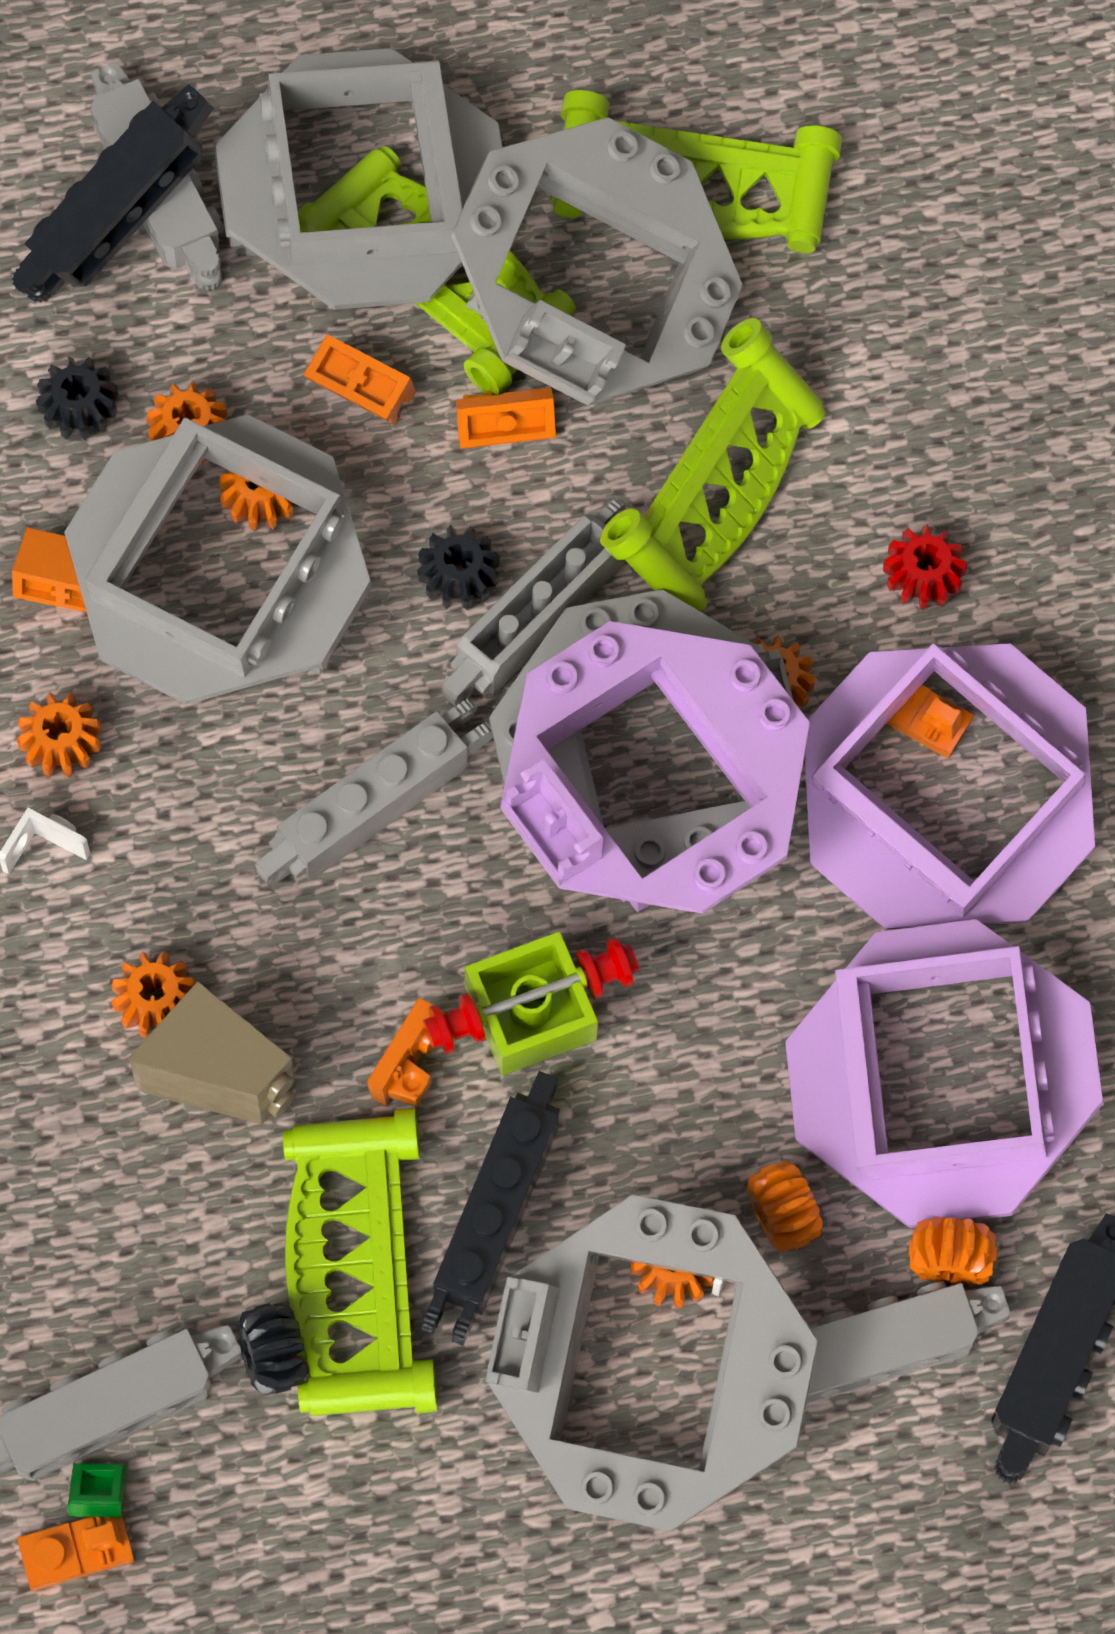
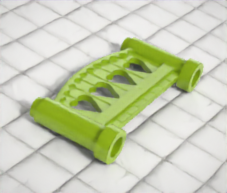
(796, 174)
(356, 204)
(654, 542)
(384, 1371)

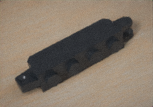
(114, 196)
(495, 1207)
(1056, 1352)

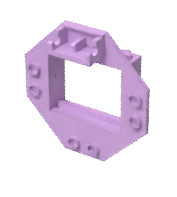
(729, 706)
(883, 859)
(839, 1083)

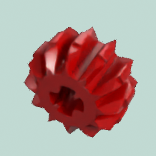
(924, 584)

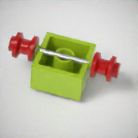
(531, 1001)

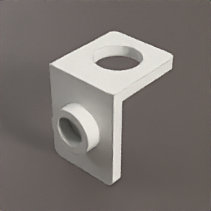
(53, 829)

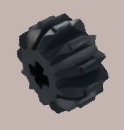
(84, 412)
(441, 574)
(272, 1348)

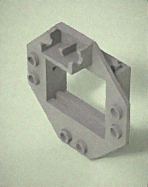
(633, 189)
(360, 263)
(302, 612)
(651, 841)
(758, 1384)

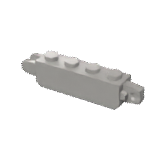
(181, 225)
(526, 613)
(373, 796)
(901, 1336)
(113, 1401)

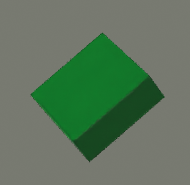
(97, 1490)

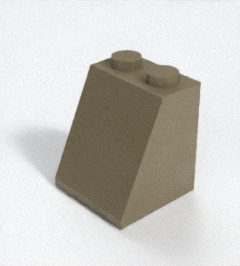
(214, 1061)

